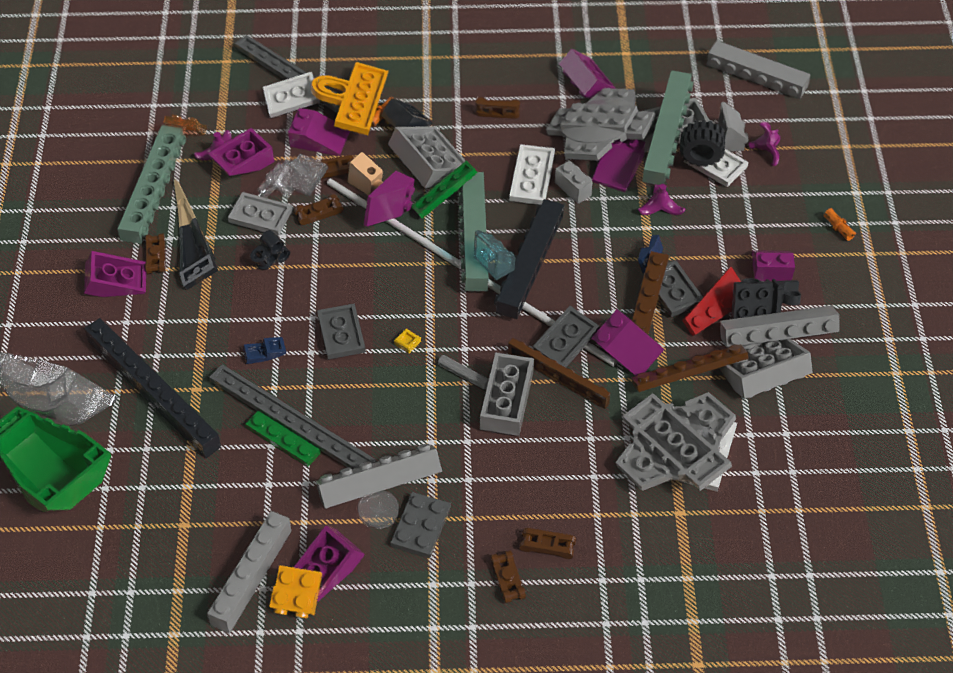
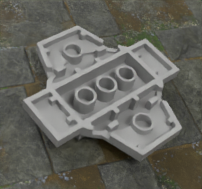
(599, 122)
(676, 442)

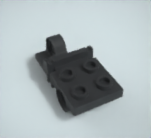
(763, 297)

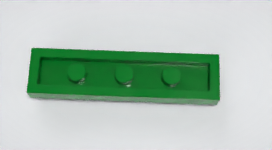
(444, 189)
(283, 438)

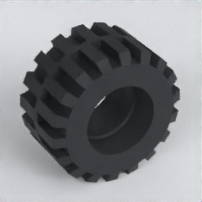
(702, 143)

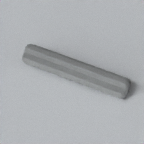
(463, 371)

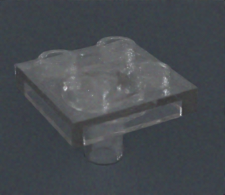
(305, 174)
(274, 181)

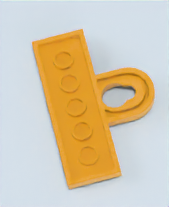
(359, 98)

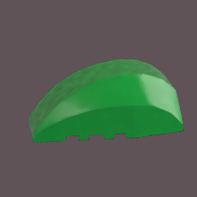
(50, 460)

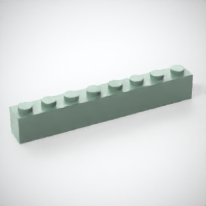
(667, 128)
(473, 219)

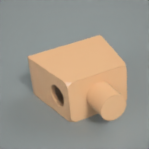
(364, 174)

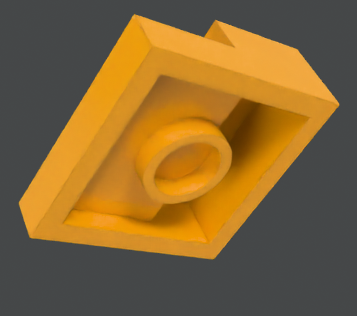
(296, 591)

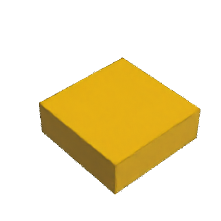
(407, 340)

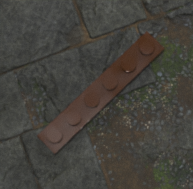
(650, 290)
(689, 368)
(560, 374)

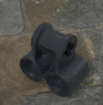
(270, 251)

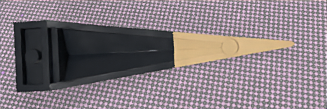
(196, 256)

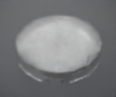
(378, 509)

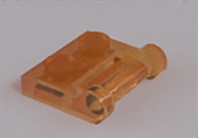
(191, 124)

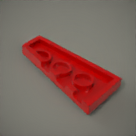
(713, 305)

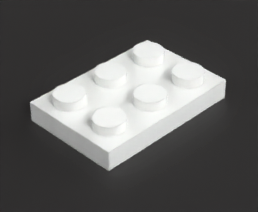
(290, 95)
(726, 170)

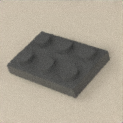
(677, 290)
(341, 331)
(567, 336)
(420, 525)

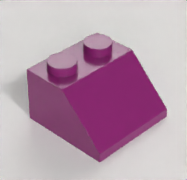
(773, 265)

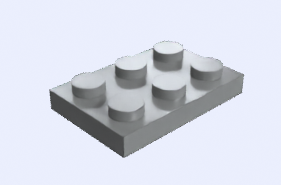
(260, 213)

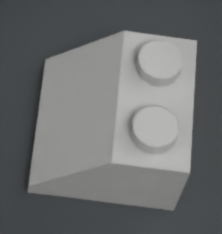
(733, 127)

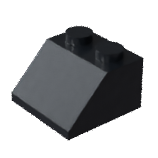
(404, 115)

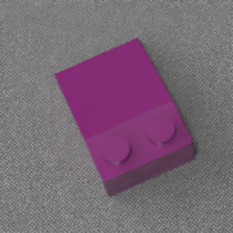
(316, 133)
(243, 154)
(619, 164)
(389, 199)
(114, 275)
(628, 343)
(332, 556)

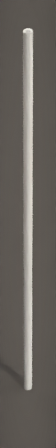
(456, 262)

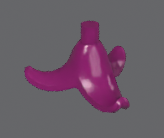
(217, 142)
(768, 142)
(661, 201)

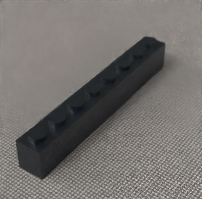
(530, 259)

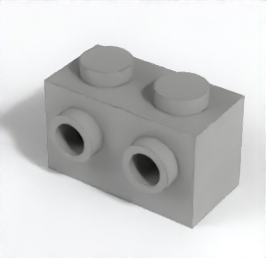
(573, 182)

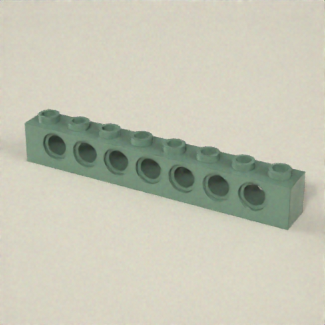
(151, 184)

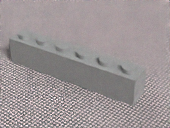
(758, 69)
(779, 326)
(379, 475)
(249, 572)

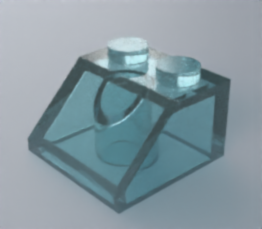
(493, 255)

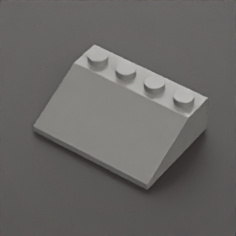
(425, 153)
(768, 367)

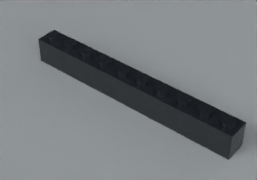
(153, 388)

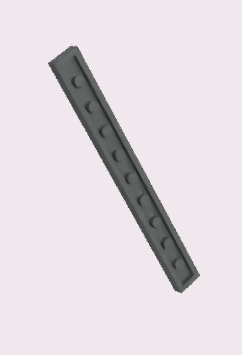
(274, 63)
(289, 418)

